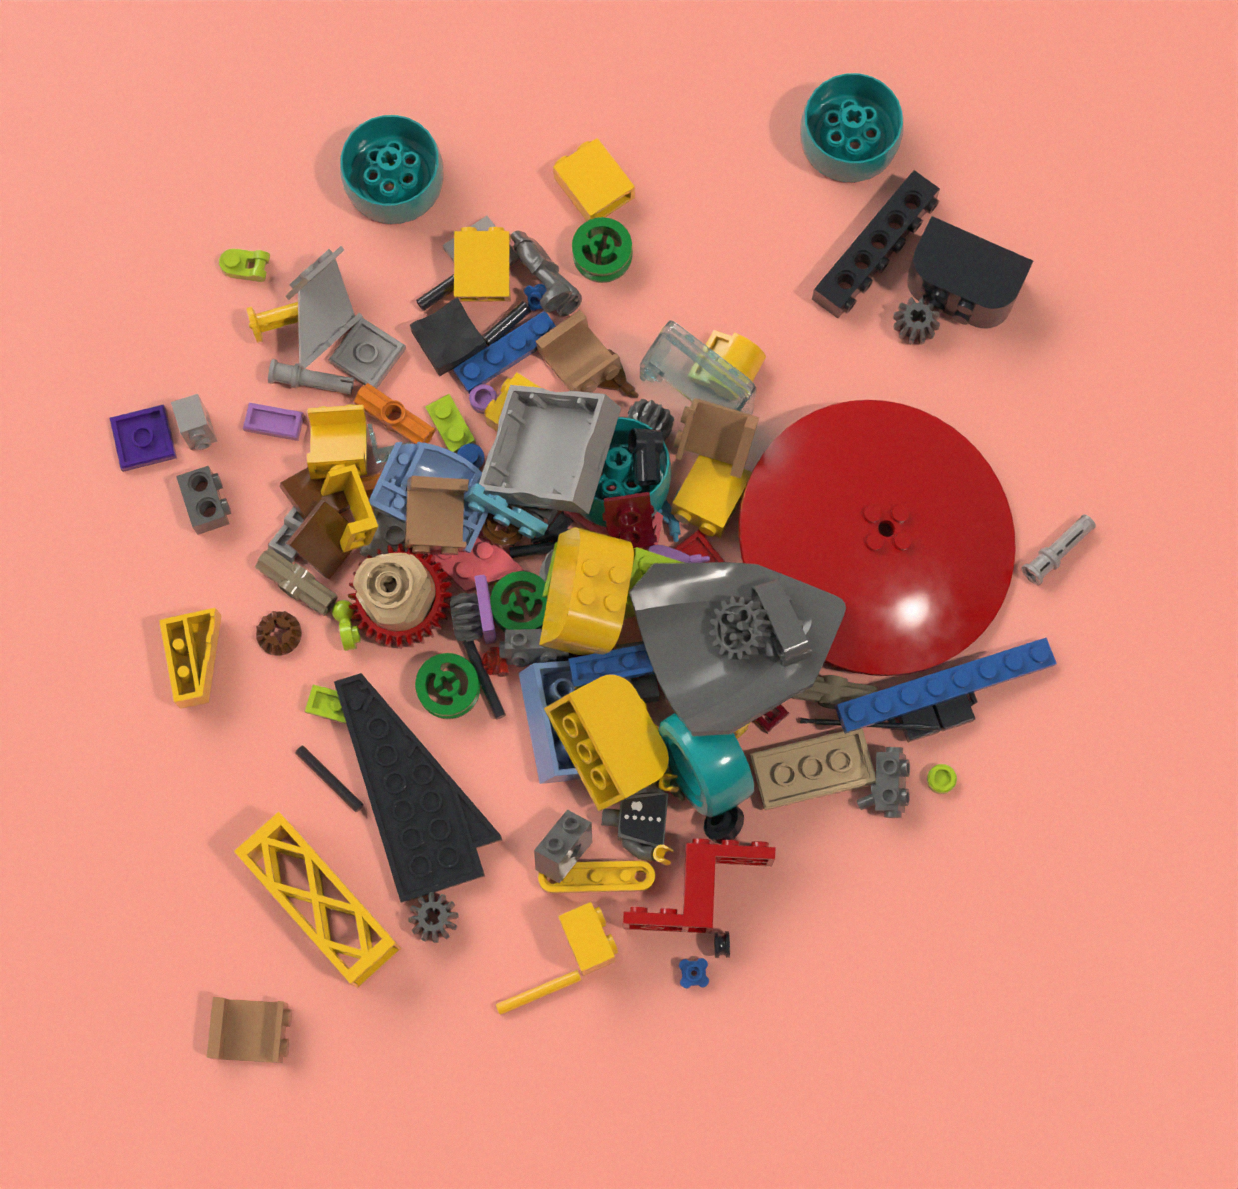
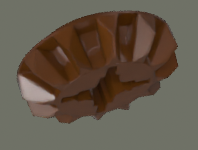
(510, 536)
(290, 638)

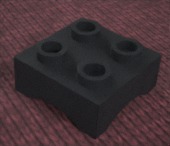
(448, 337)

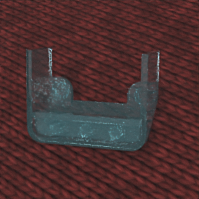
(696, 370)

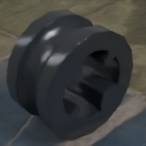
(722, 944)

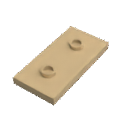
(813, 769)

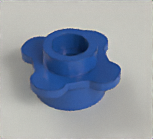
(534, 295)
(698, 966)

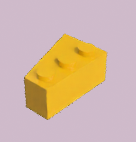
(190, 654)

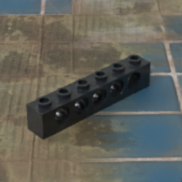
(914, 190)

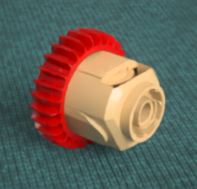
(399, 596)

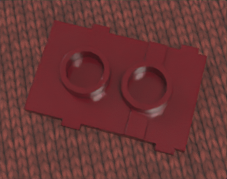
(630, 519)

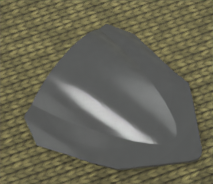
(702, 685)

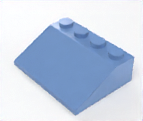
(540, 687)

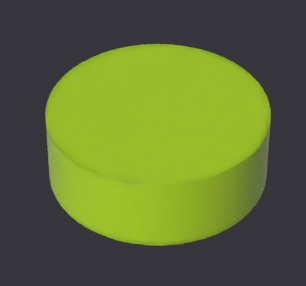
(941, 779)

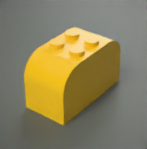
(587, 592)
(609, 739)

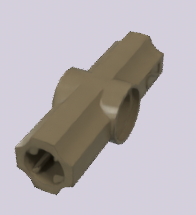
(296, 581)
(833, 690)

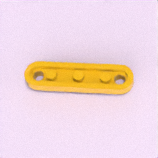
(602, 877)

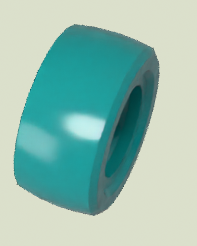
(869, 107)
(391, 141)
(619, 471)
(708, 767)

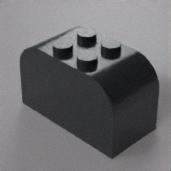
(966, 275)

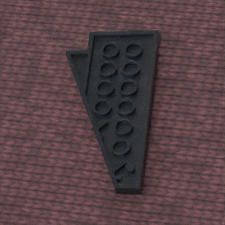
(419, 809)

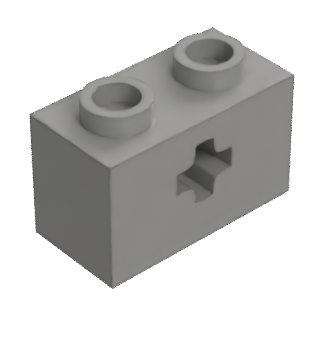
(194, 422)

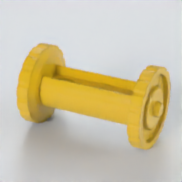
(272, 319)

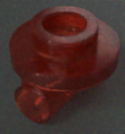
(493, 663)

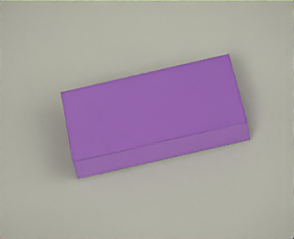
(273, 421)

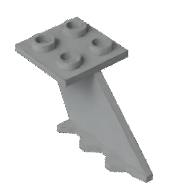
(322, 307)

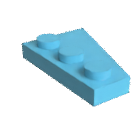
(496, 505)

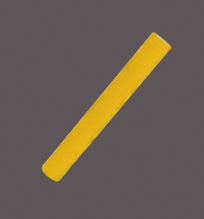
(538, 992)

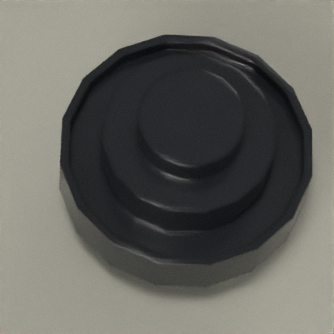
(725, 825)

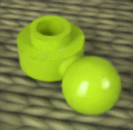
(349, 634)

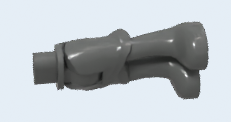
(560, 293)

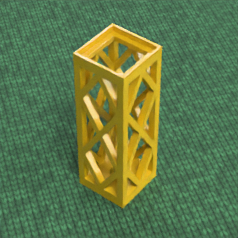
(266, 844)

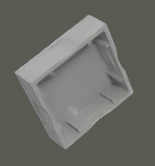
(550, 448)

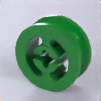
(590, 240)
(502, 612)
(434, 668)

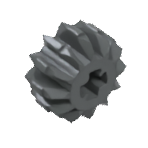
(916, 330)
(652, 415)
(466, 617)
(443, 918)

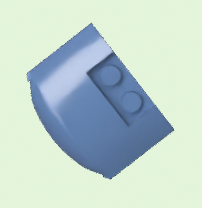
(429, 461)

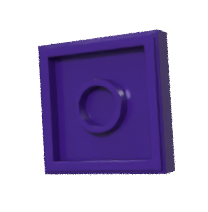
(143, 438)

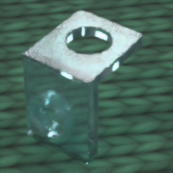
(380, 454)

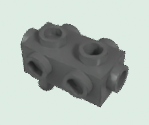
(523, 648)
(890, 790)

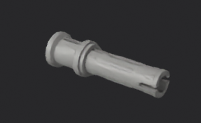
(296, 376)
(1050, 557)

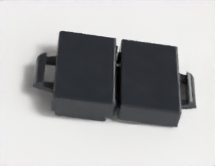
(945, 714)

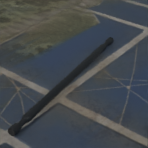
(878, 725)

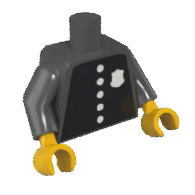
(643, 820)

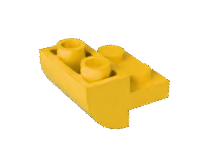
(738, 352)

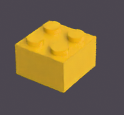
(587, 938)

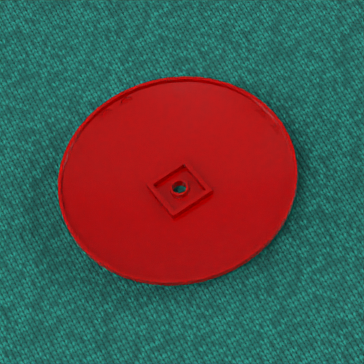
(907, 595)

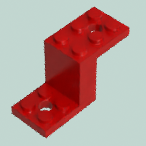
(699, 886)

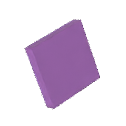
(485, 609)

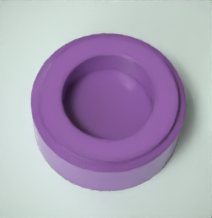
(481, 396)

